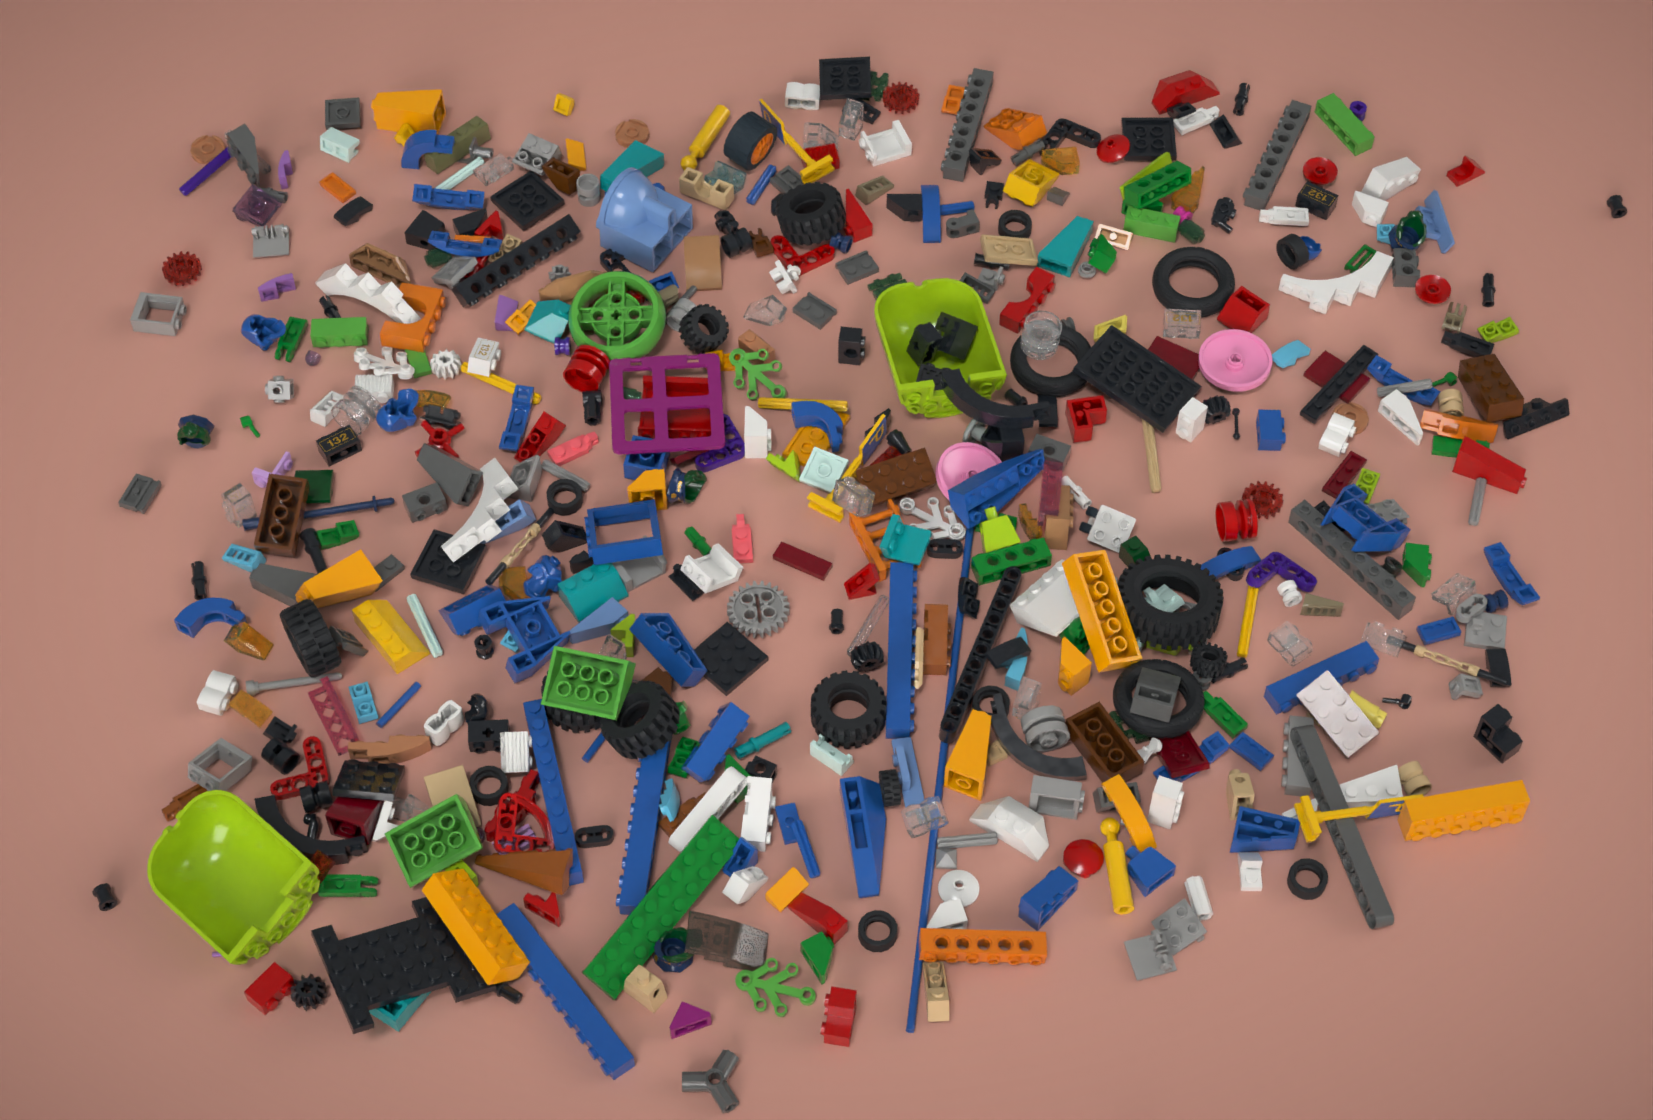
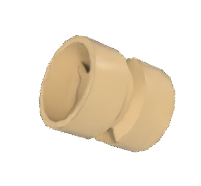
(1451, 402)
(1413, 779)

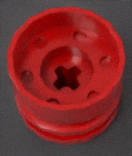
(586, 368)
(1236, 520)

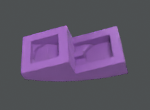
(284, 169)
(280, 284)

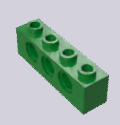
(1157, 184)
(1001, 559)

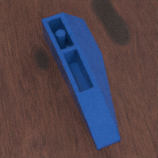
(993, 487)
(865, 830)

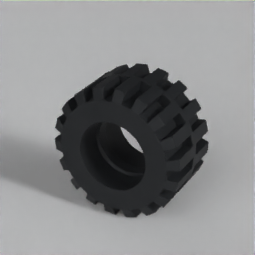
(711, 320)

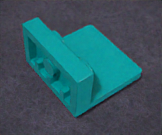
(904, 541)

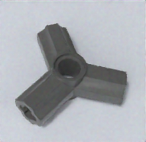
(721, 1092)

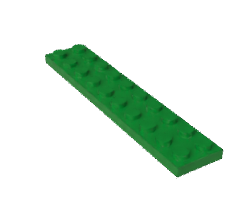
(662, 906)

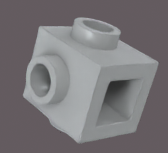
(286, 389)

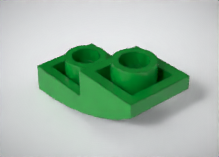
(682, 752)

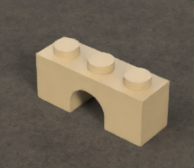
(695, 186)

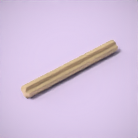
(1152, 459)

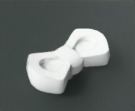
(1154, 746)

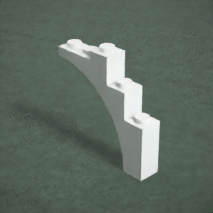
(1343, 289)
(385, 297)
(490, 508)

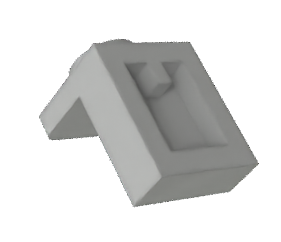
(992, 277)
(1466, 686)

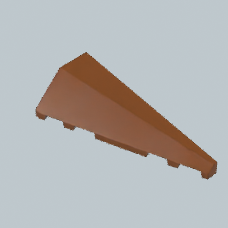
(541, 869)

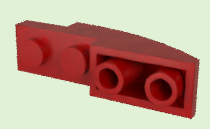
(528, 786)

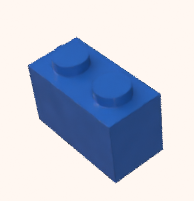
(1269, 430)

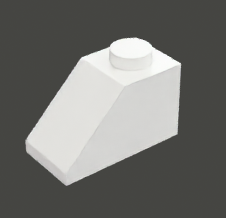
(1369, 208)
(949, 916)

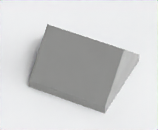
(526, 478)

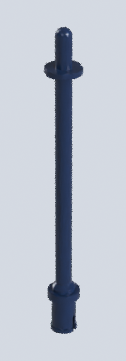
(252, 523)

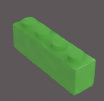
(1344, 124)

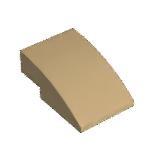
(448, 783)

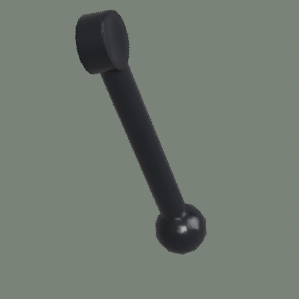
(1235, 412)

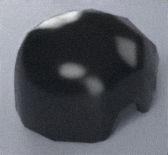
(479, 708)

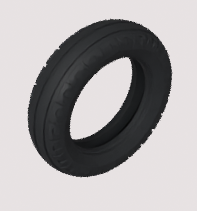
(1199, 258)
(1047, 385)
(1180, 722)

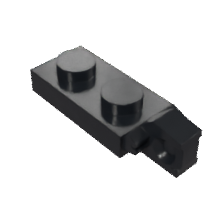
(1467, 344)

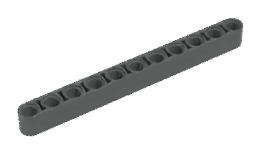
(1344, 830)

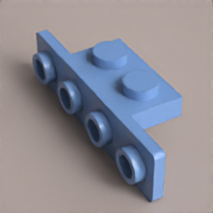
(1436, 222)
(907, 771)

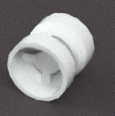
(1290, 595)

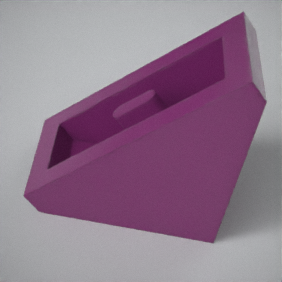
(689, 1019)

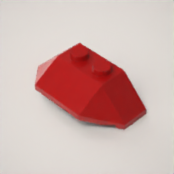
(1182, 88)

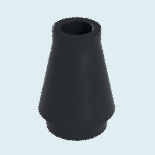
(898, 441)

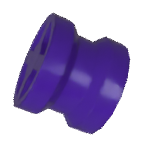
(1358, 109)
(562, 346)

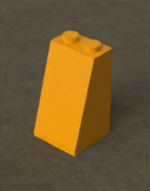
(418, 108)
(342, 582)
(968, 759)

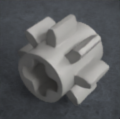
(558, 271)

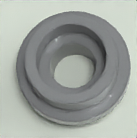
(1086, 270)

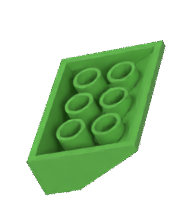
(587, 682)
(434, 840)

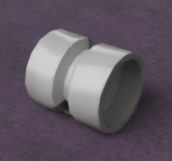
(588, 190)
(680, 309)

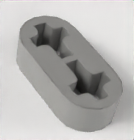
(1468, 605)

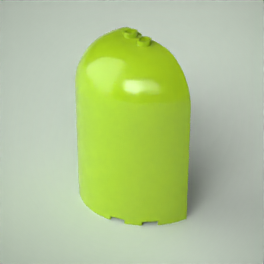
(907, 306)
(231, 876)

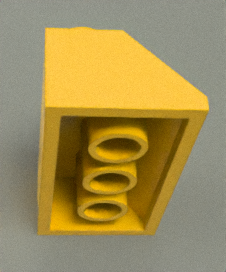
(389, 634)

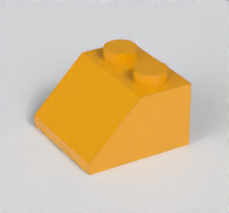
(649, 486)
(1073, 668)

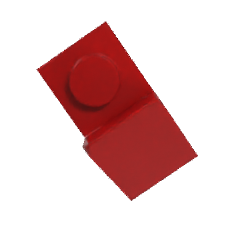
(1465, 172)
(491, 227)
(862, 582)
(546, 909)

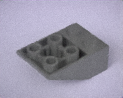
(243, 147)
(1155, 694)

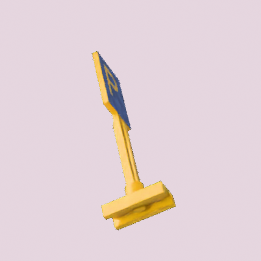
(814, 169)
(826, 505)
(1310, 819)

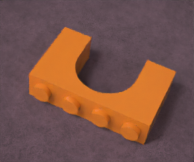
(417, 334)

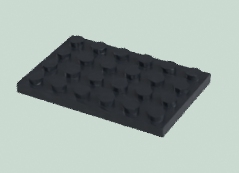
(1136, 378)

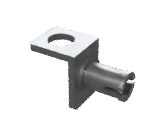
(476, 151)

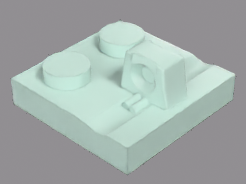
(823, 470)
(1163, 598)

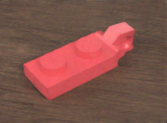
(572, 449)
(742, 541)

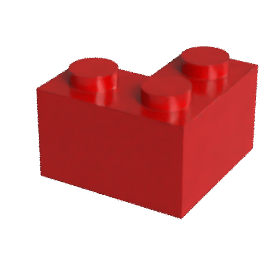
(1083, 414)
(840, 1013)

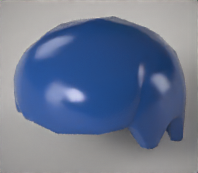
(1313, 247)

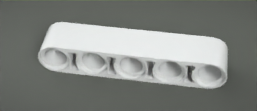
(713, 803)

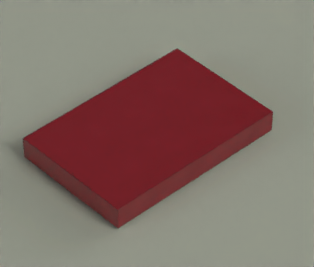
(1176, 355)
(1326, 367)
(1182, 755)

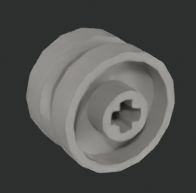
(1045, 728)

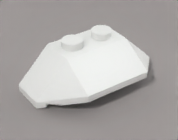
(1014, 825)

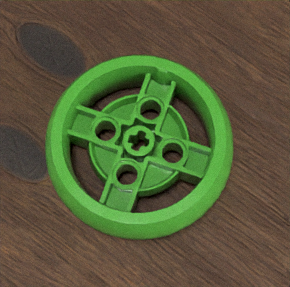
(616, 286)

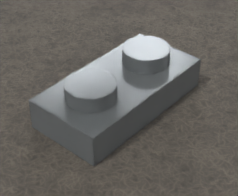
(388, 569)

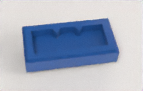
(1438, 630)
(1251, 751)
(786, 815)

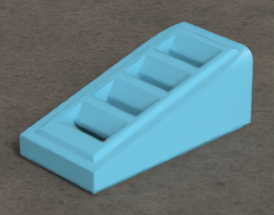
(256, 557)

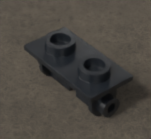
(448, 418)
(685, 583)

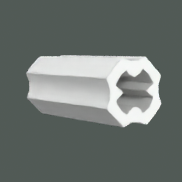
(1198, 897)

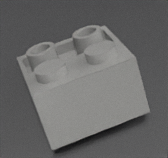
(535, 153)

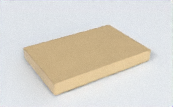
(1008, 250)

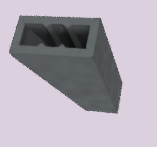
(452, 474)
(279, 582)

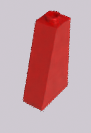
(1479, 461)

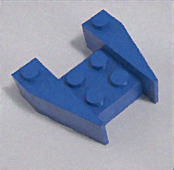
(1363, 523)
(530, 629)

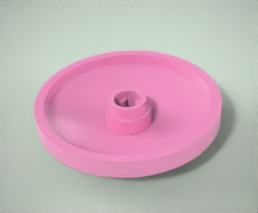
(1235, 360)
(961, 463)

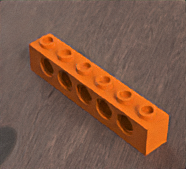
(992, 939)

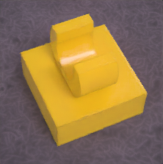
(563, 104)
(403, 134)

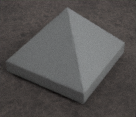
(946, 858)

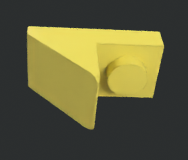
(1119, 323)

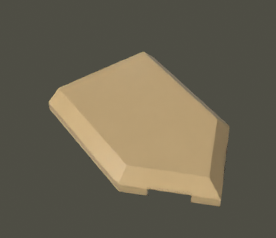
(919, 643)

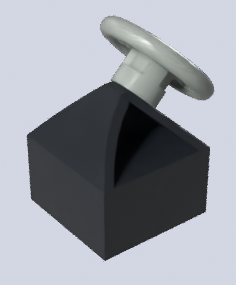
(1001, 441)

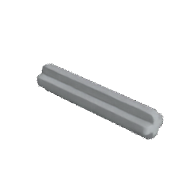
(1405, 387)
(564, 474)
(1477, 501)
(967, 840)

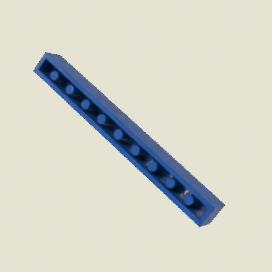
(900, 651)
(552, 785)
(642, 830)
(568, 996)

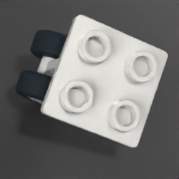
(1107, 527)

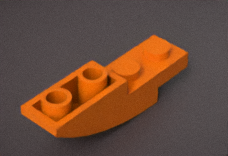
(1458, 427)

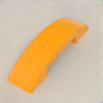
(1130, 812)

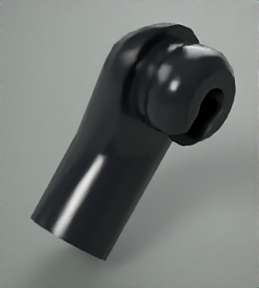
(774, 202)
(312, 821)

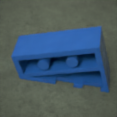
(1047, 897)

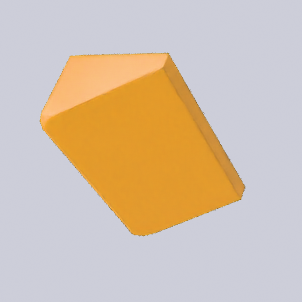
(575, 154)
(786, 889)

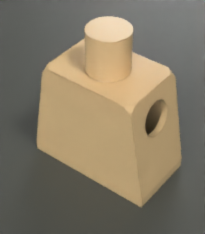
(1237, 787)
(643, 985)

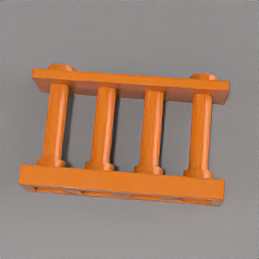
(866, 537)

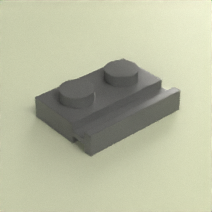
(786, 179)
(857, 267)
(814, 310)
(140, 493)
(347, 641)

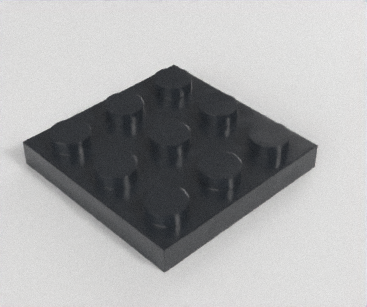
(845, 78)
(1149, 138)
(527, 200)
(439, 570)
(729, 658)
(369, 780)

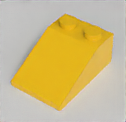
(1030, 182)

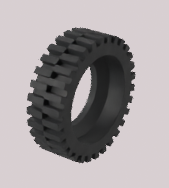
(1165, 627)

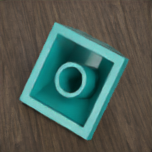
(548, 319)

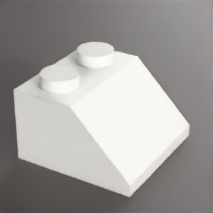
(756, 435)

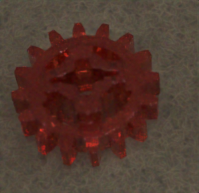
(901, 97)
(182, 268)
(1263, 497)

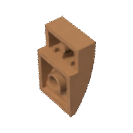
(703, 262)

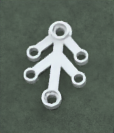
(404, 370)
(934, 521)

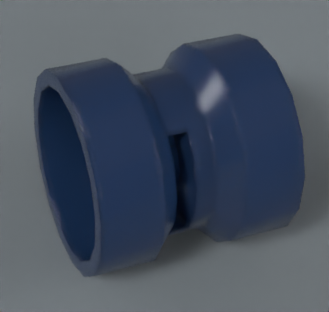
(841, 242)
(1496, 600)

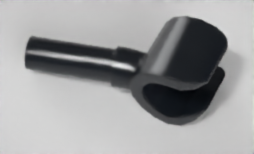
(1403, 703)

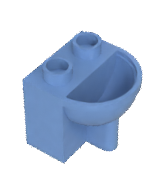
(642, 220)

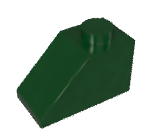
(1133, 550)

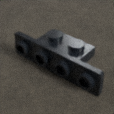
(1534, 415)

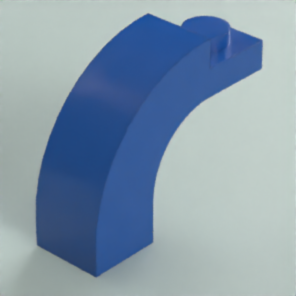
(422, 143)
(821, 416)
(206, 611)

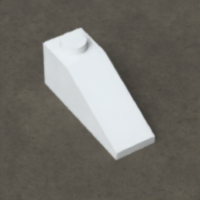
(1400, 413)

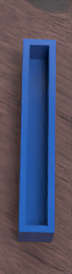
(1343, 666)

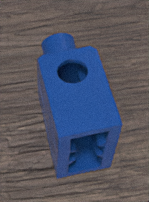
(1149, 869)

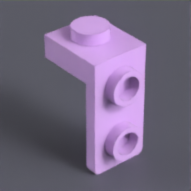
(261, 476)

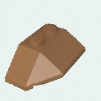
(380, 264)
(567, 287)

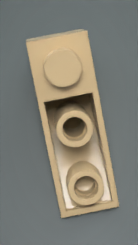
(936, 991)

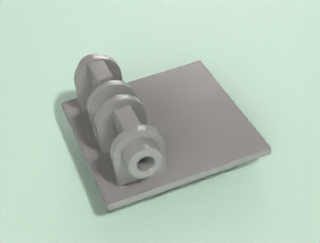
(270, 241)
(1389, 510)
(1180, 926)
(1150, 955)

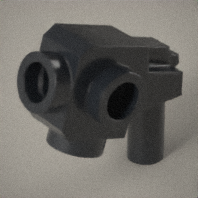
(1223, 212)
(725, 222)

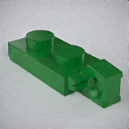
(1224, 715)

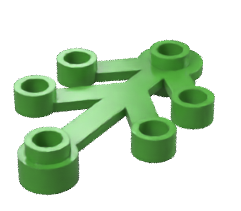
(754, 372)
(772, 985)

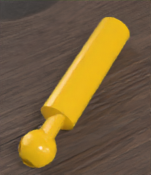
(705, 136)
(1117, 868)

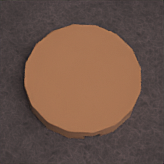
(630, 131)
(206, 148)
(1354, 412)

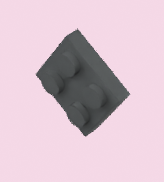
(342, 113)

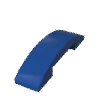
(448, 198)
(931, 214)
(464, 248)
(1384, 374)
(518, 418)
(1232, 561)
(1508, 576)
(1211, 747)

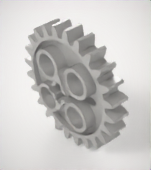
(776, 606)

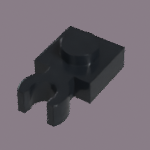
(993, 193)

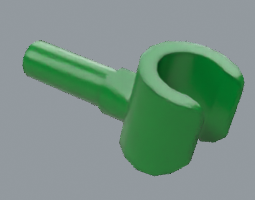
(1450, 378)
(247, 422)

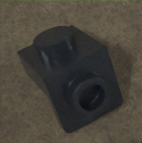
(281, 730)

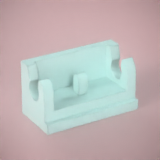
(339, 144)
(830, 756)

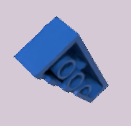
(669, 647)
(715, 742)

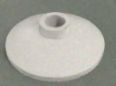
(967, 893)

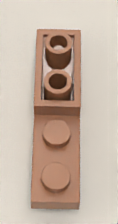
(398, 750)

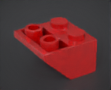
(1244, 311)

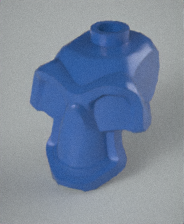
(262, 330)
(398, 413)
(545, 575)

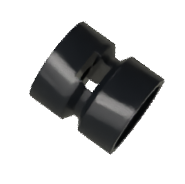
(736, 242)
(280, 756)
(316, 796)

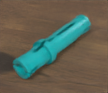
(762, 740)

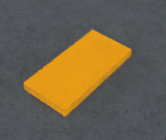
(808, 437)

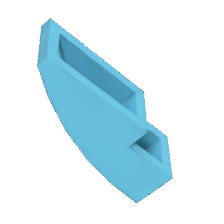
(1017, 668)

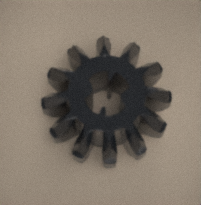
(1217, 409)
(867, 656)
(311, 984)

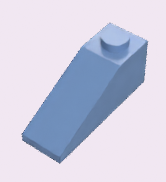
(514, 520)
(599, 622)

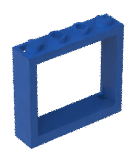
(625, 549)

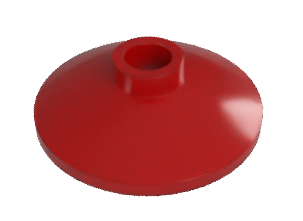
(1113, 148)
(1320, 170)
(1433, 289)

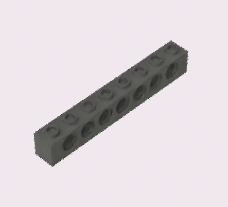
(967, 124)
(1277, 155)
(1356, 565)

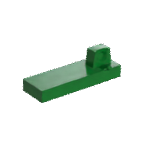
(1449, 446)

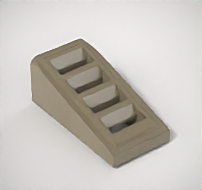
(875, 188)
(1320, 606)

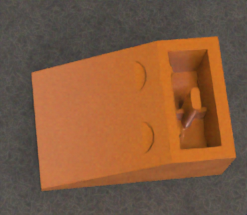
(1017, 127)

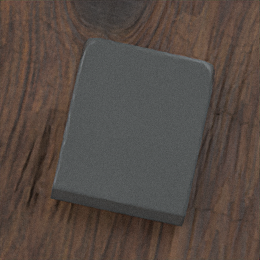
(1057, 195)

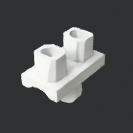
(792, 273)

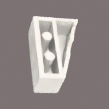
(1391, 178)
(1372, 788)
(1166, 802)
(758, 812)

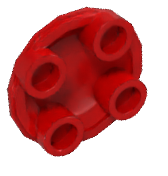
(1083, 857)

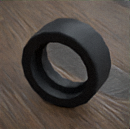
(1015, 216)
(1286, 255)
(564, 485)
(988, 691)
(488, 772)
(1310, 865)
(877, 916)

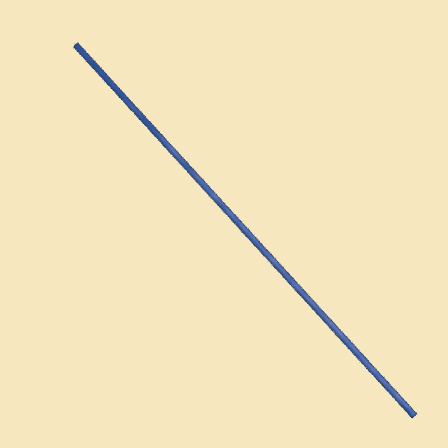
(914, 994)

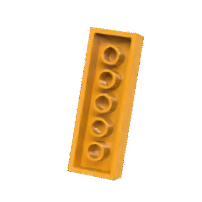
(1101, 610)
(1463, 810)
(475, 926)

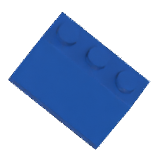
(464, 613)

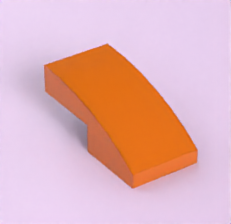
(952, 99)

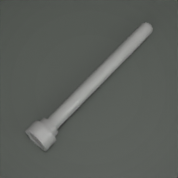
(255, 687)

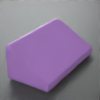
(505, 308)

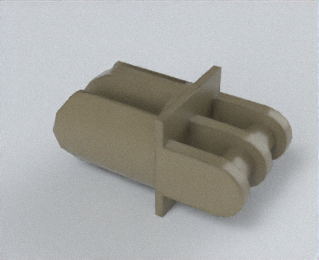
(669, 295)
(1453, 320)

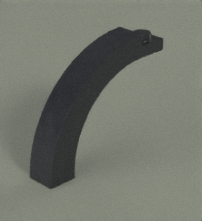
(988, 411)
(1033, 761)
(336, 849)

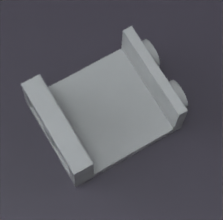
(640, 571)

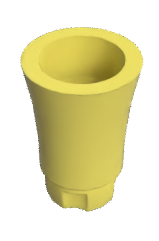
(1371, 711)

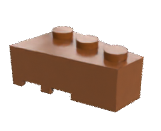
(935, 640)

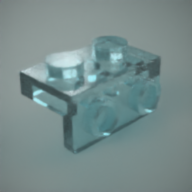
(728, 174)

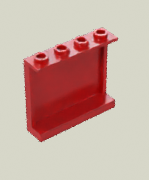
(682, 422)

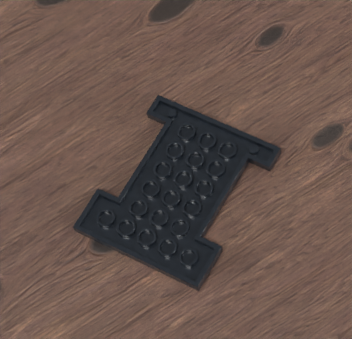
(396, 964)

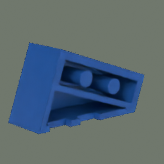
(1263, 831)

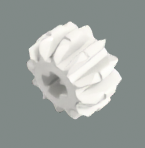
(445, 364)

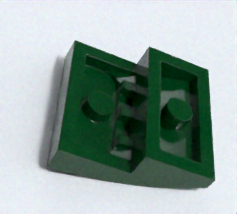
(320, 484)

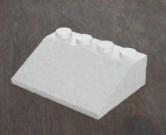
(1047, 603)

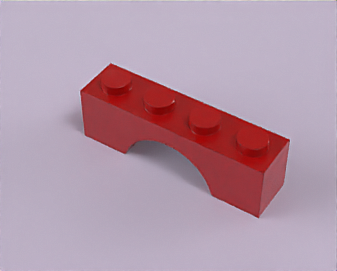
(1039, 285)

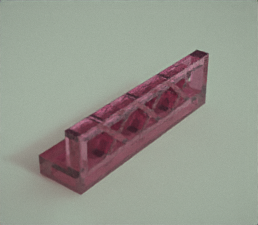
(1050, 490)
(339, 711)

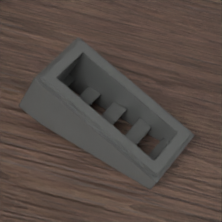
(977, 284)

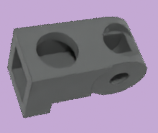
(963, 225)

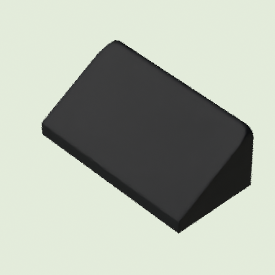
(1225, 132)

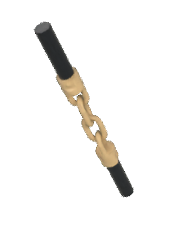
(506, 562)
(1472, 669)

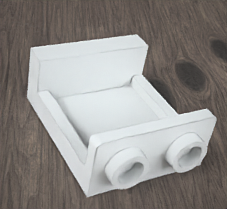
(886, 145)
(712, 570)

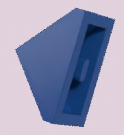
(744, 856)

